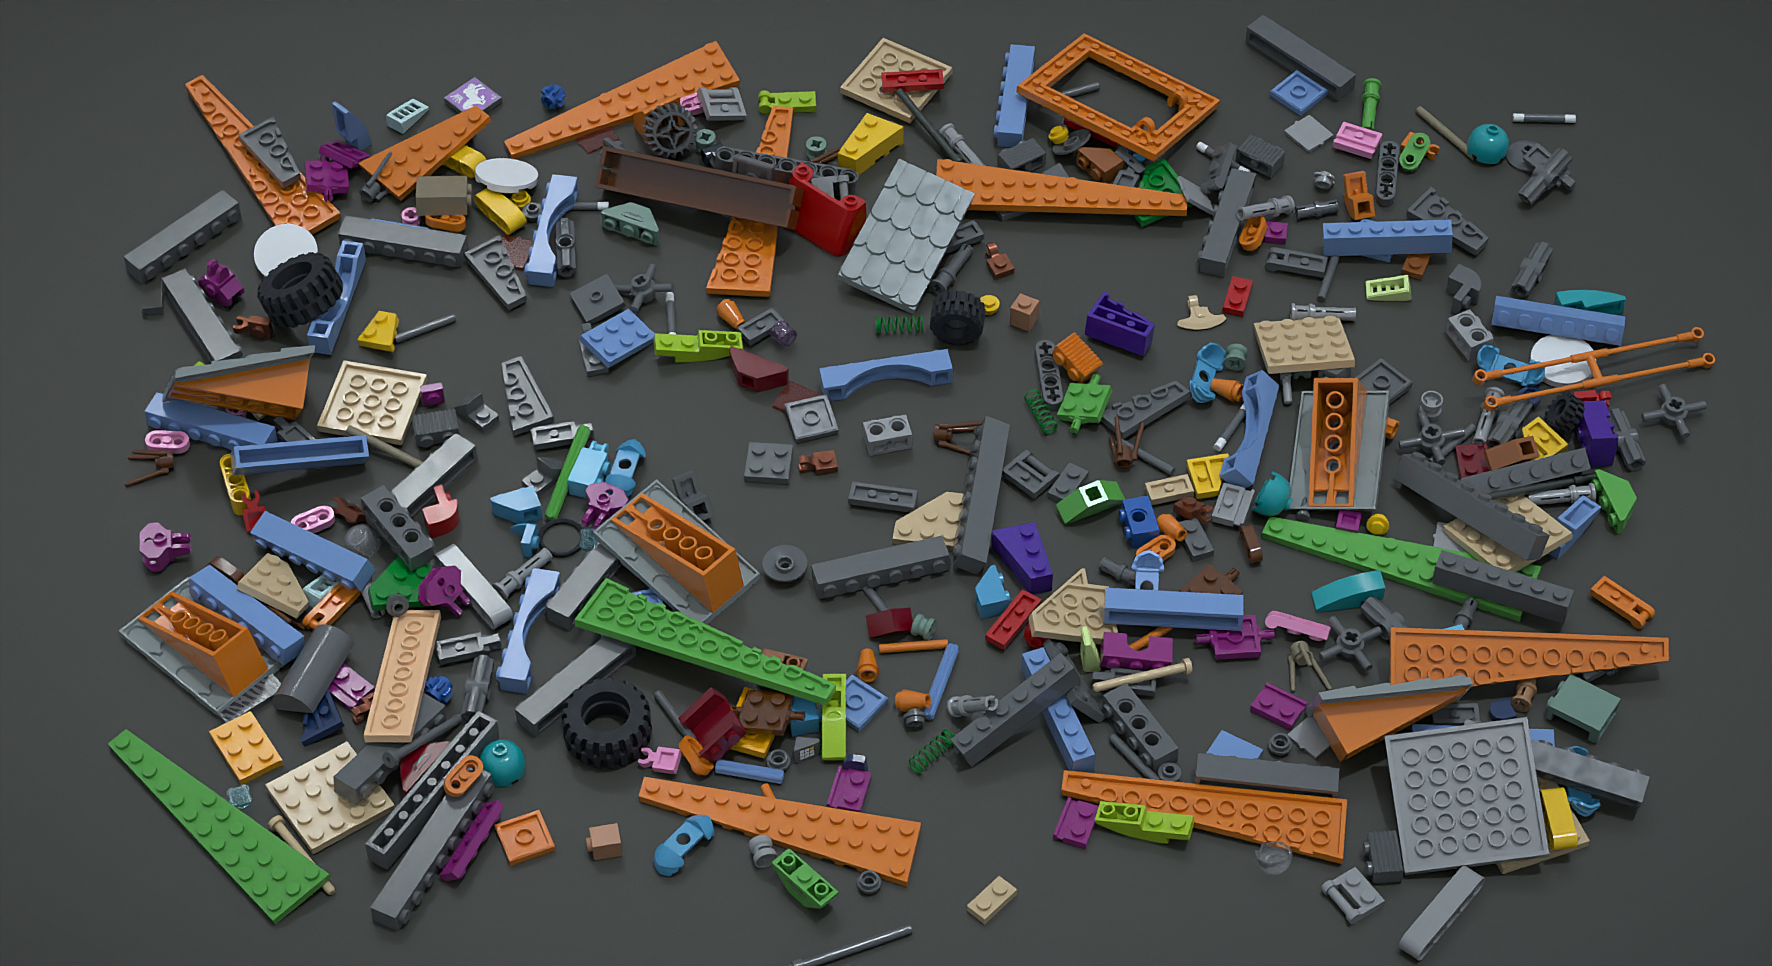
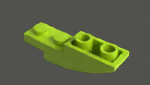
(703, 347)
(834, 720)
(1143, 824)

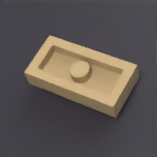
(1169, 489)
(991, 900)

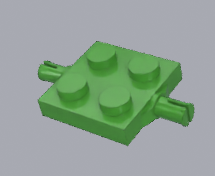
(1084, 403)

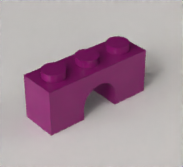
(1118, 654)

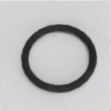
(555, 521)

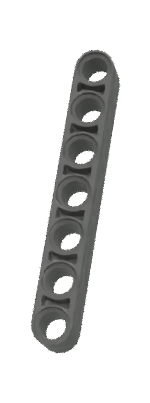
(785, 167)

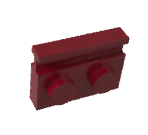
(1470, 459)

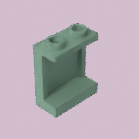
(1584, 706)

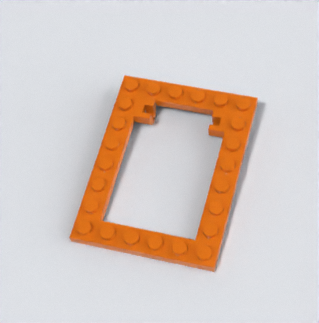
(1192, 102)

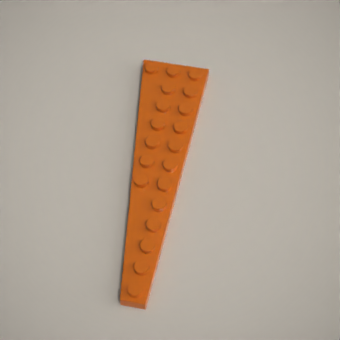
(681, 77)
(281, 204)
(750, 246)
(1302, 822)

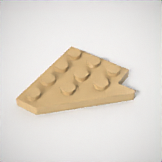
(1070, 609)

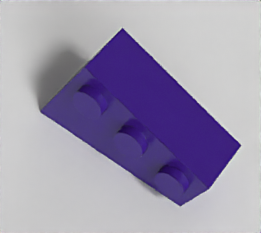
(1118, 326)
(1596, 434)
(1025, 555)

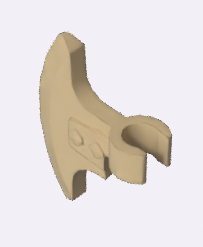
(1200, 316)

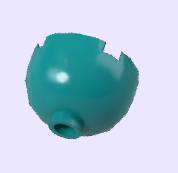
(1488, 143)
(1273, 496)
(503, 761)

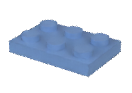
(617, 338)

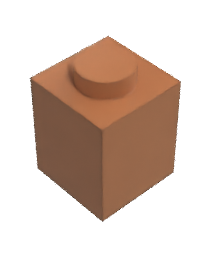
(1024, 312)
(604, 842)

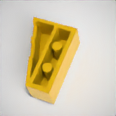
(869, 142)

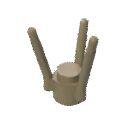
(1301, 655)

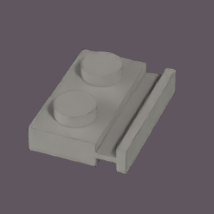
(1232, 505)

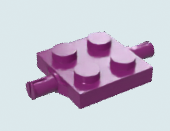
(326, 177)
(1237, 644)

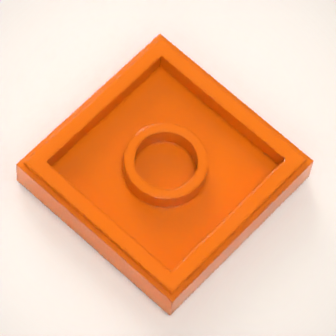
(524, 837)

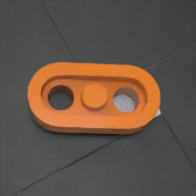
(451, 223)
(1253, 233)
(1157, 544)
(690, 749)
(462, 777)

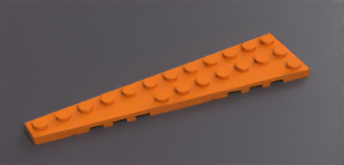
(1033, 192)
(1513, 656)
(820, 831)

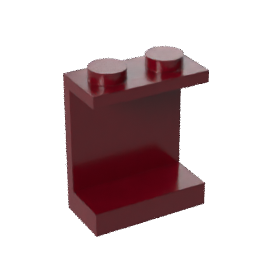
(713, 724)

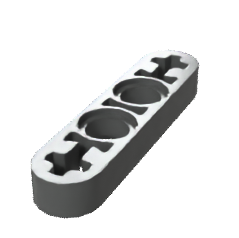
(1387, 173)
(1049, 375)

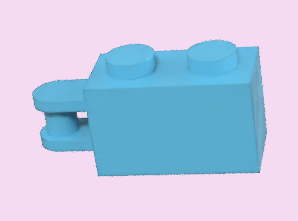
(589, 468)

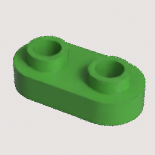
(1414, 151)

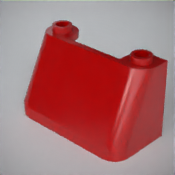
(823, 219)

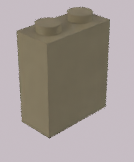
(443, 195)

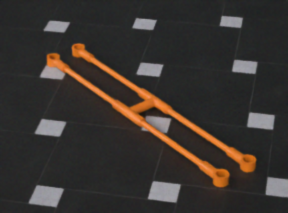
(1598, 379)

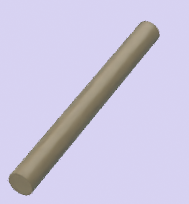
(1443, 130)
(385, 447)

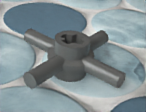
(644, 288)
(1674, 411)
(1431, 438)
(1350, 643)

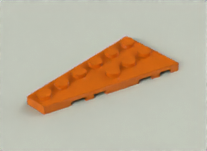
(424, 151)

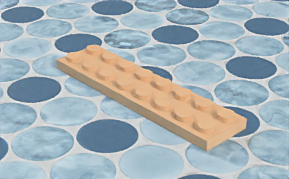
(402, 677)

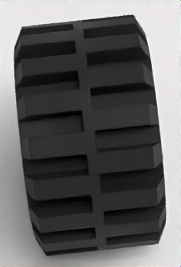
(957, 317)

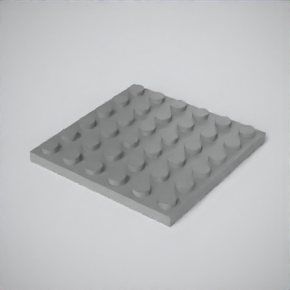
(1466, 796)

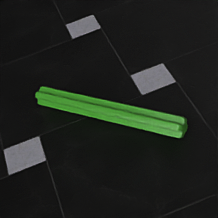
(562, 484)

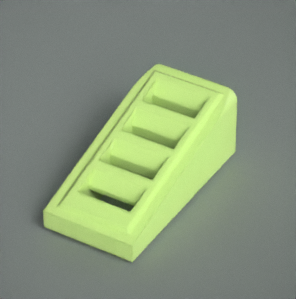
(1398, 294)
(1088, 652)

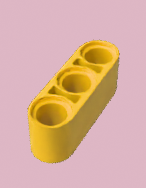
(465, 161)
(500, 210)
(235, 485)
(1558, 819)

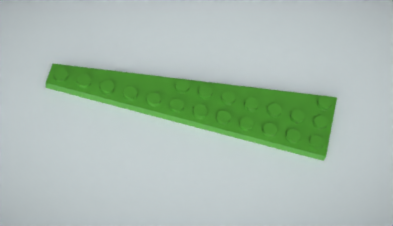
(1396, 559)
(636, 621)
(250, 854)

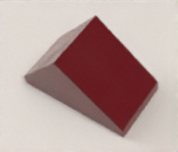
(889, 622)

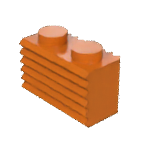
(1077, 358)

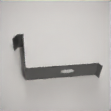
(1123, 154)
(154, 310)

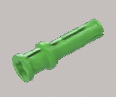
(1370, 100)

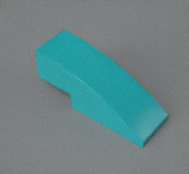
(1591, 300)
(1349, 592)

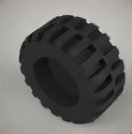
(300, 290)
(602, 699)

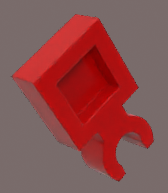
(1592, 396)
(253, 512)

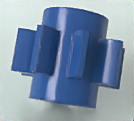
(553, 96)
(439, 688)

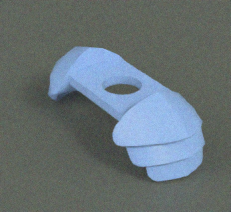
(1147, 568)

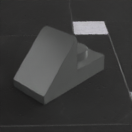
(476, 412)
(544, 476)

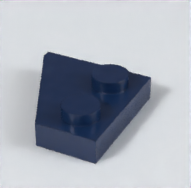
(322, 721)

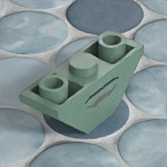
(632, 221)

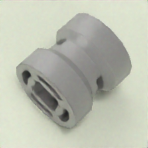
(1431, 404)
(762, 849)

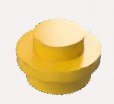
(1058, 134)
(520, 199)
(991, 304)
(1378, 524)

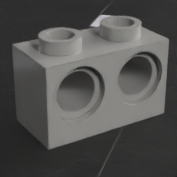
(1468, 333)
(887, 435)

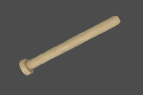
(1185, 667)
(277, 824)

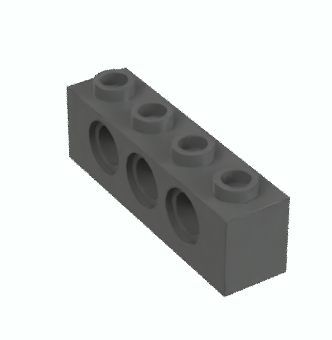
(398, 527)
(1139, 727)

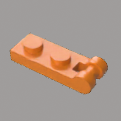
(1622, 602)
(331, 606)

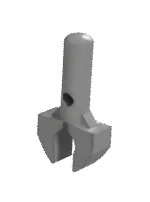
(1285, 379)

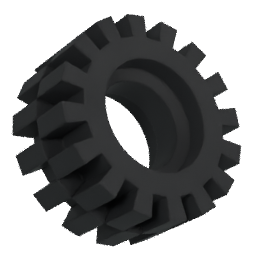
(1564, 412)

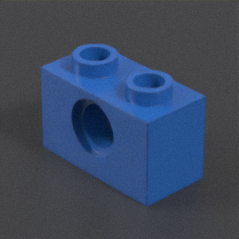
(1139, 521)

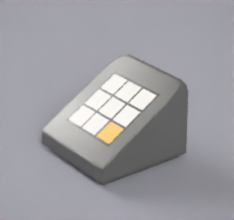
(806, 749)

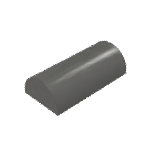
(313, 670)

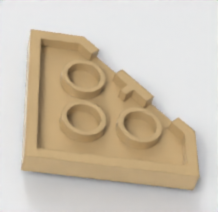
(931, 520)
(275, 585)

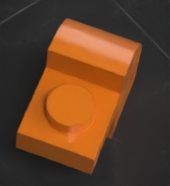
(1356, 197)

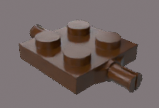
(1214, 582)
(767, 712)

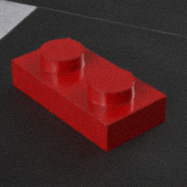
(1237, 296)

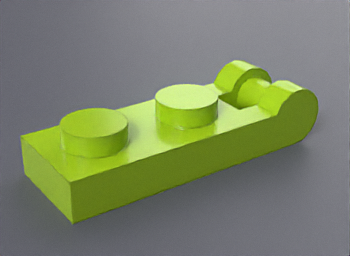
(798, 100)

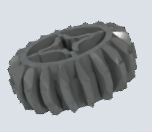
(685, 130)

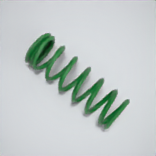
(879, 324)
(1052, 429)
(946, 741)

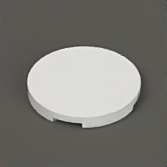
(506, 175)
(280, 244)
(1559, 347)

